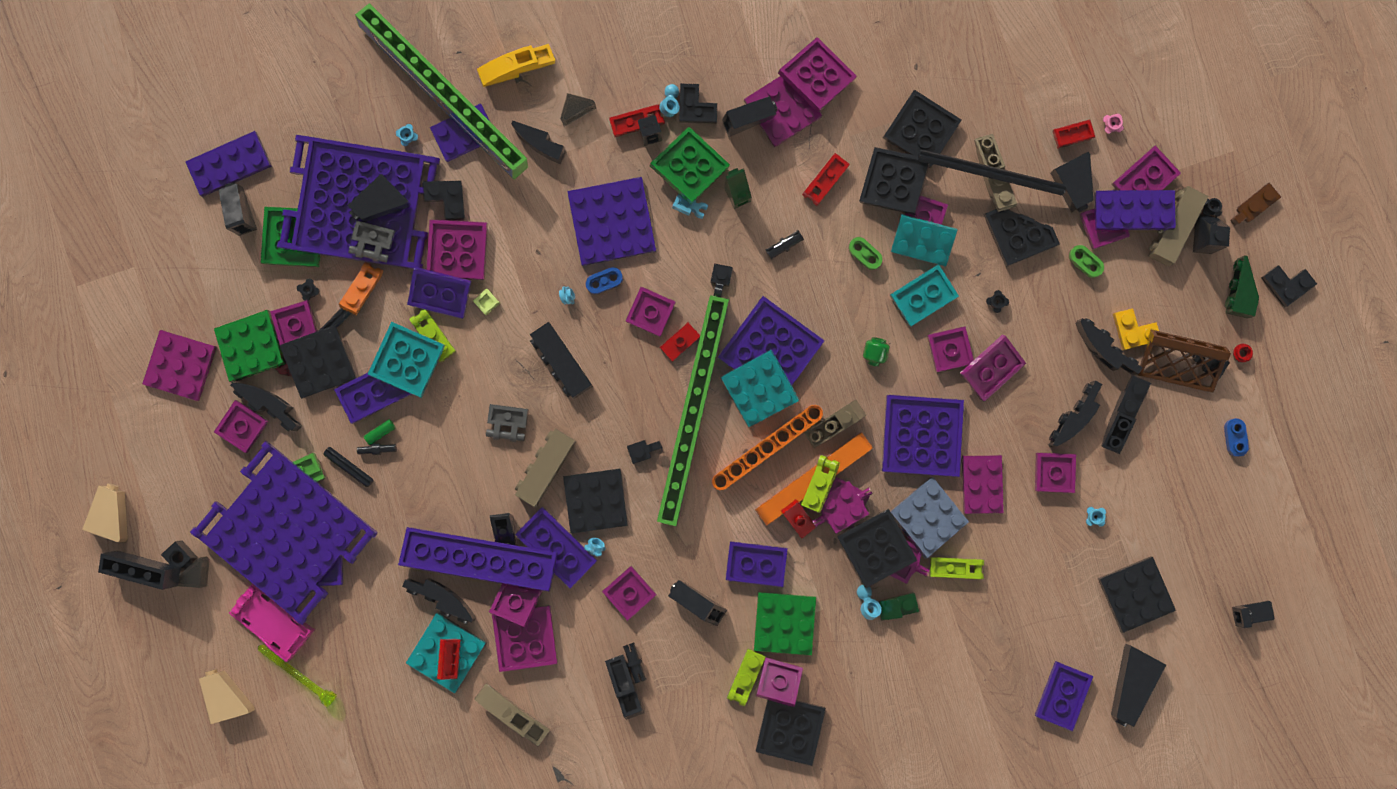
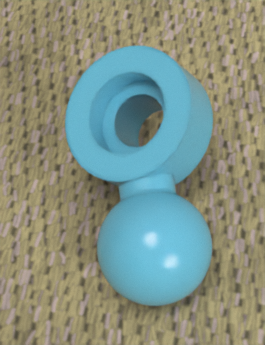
(669, 105)
(865, 594)

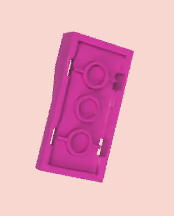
(271, 623)

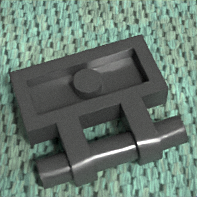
(372, 235)
(507, 416)

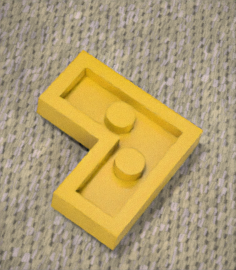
(1128, 330)

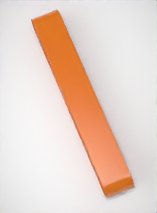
(774, 441)
(797, 489)

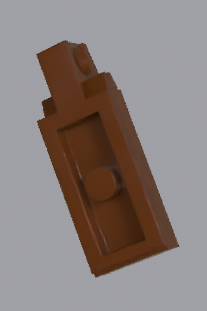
(1256, 204)

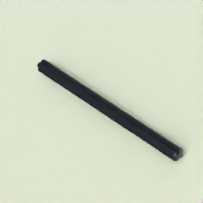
(991, 172)

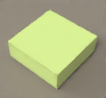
(486, 302)

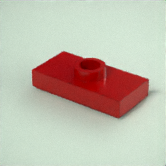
(1073, 134)
(680, 341)
(798, 518)
(448, 659)

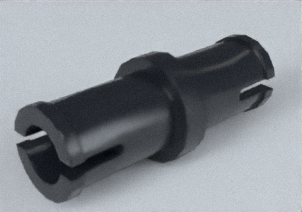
(784, 244)
(634, 662)

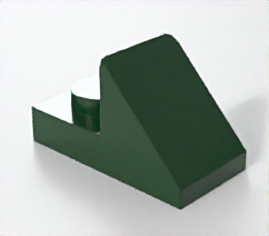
(898, 606)

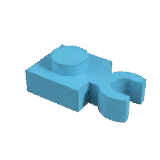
(686, 208)

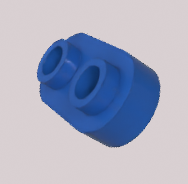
(604, 281)
(1234, 437)

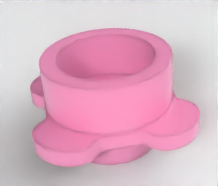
(1117, 119)

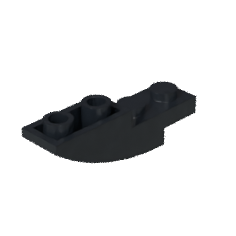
(1100, 344)
(262, 399)
(1124, 414)
(1073, 422)
(448, 601)

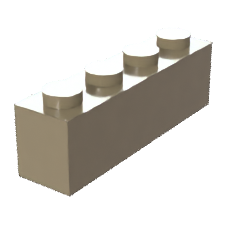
(1170, 242)
(545, 467)

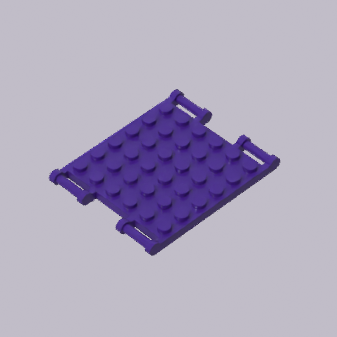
(337, 175)
(284, 532)

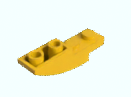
(515, 62)

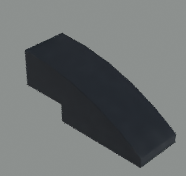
(539, 141)
(624, 687)

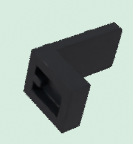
(1252, 613)

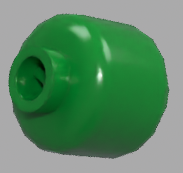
(876, 351)

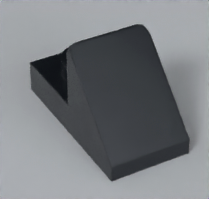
(650, 130)
(503, 528)

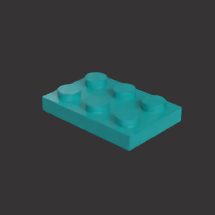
(924, 240)
(924, 295)

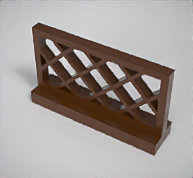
(1191, 347)

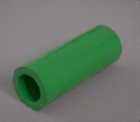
(379, 432)

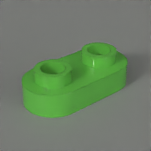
(866, 252)
(1086, 260)

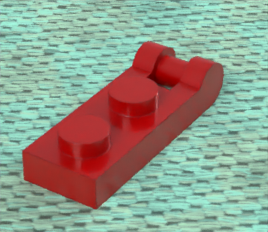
(628, 122)
(826, 178)

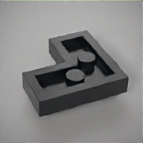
(691, 110)
(450, 193)
(1288, 289)

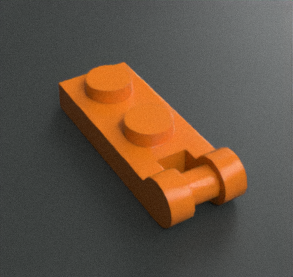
(360, 288)

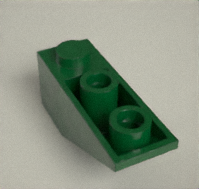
(737, 188)
(1243, 293)

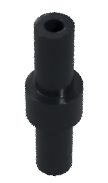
(376, 449)

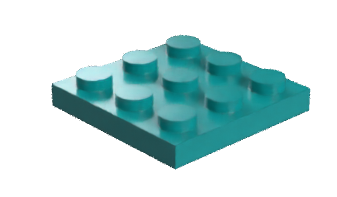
(406, 359)
(760, 388)
(426, 653)

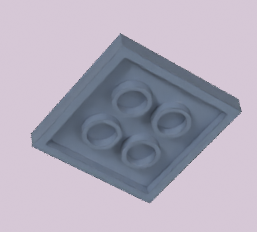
(929, 517)

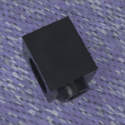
(172, 552)

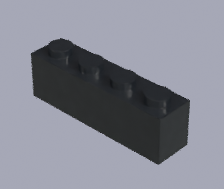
(561, 360)
(139, 570)

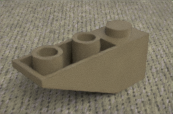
(835, 423)

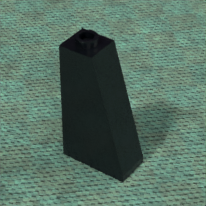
(1135, 684)

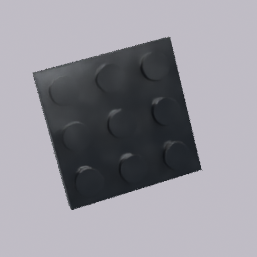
(921, 126)
(894, 181)
(318, 361)
(595, 501)
(877, 548)
(1136, 594)
(790, 731)

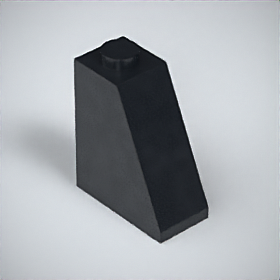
(749, 115)
(1078, 181)
(377, 200)
(236, 210)
(1210, 235)
(697, 603)

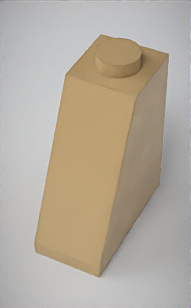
(108, 514)
(223, 697)

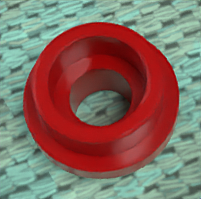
(1247, 350)

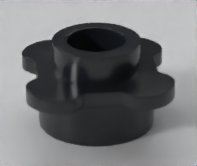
(1215, 204)
(302, 288)
(1003, 301)

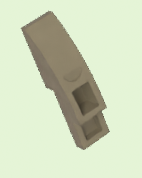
(989, 155)
(511, 714)

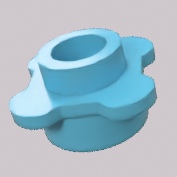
(408, 129)
(567, 295)
(1100, 520)
(595, 546)

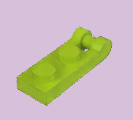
(433, 332)
(820, 484)
(956, 568)
(746, 676)

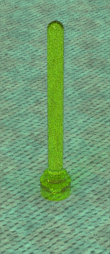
(325, 696)

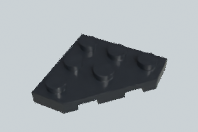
(1019, 235)

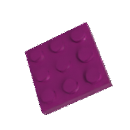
(817, 74)
(792, 111)
(457, 248)
(179, 365)
(526, 646)

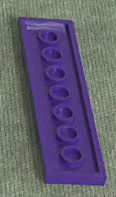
(478, 559)

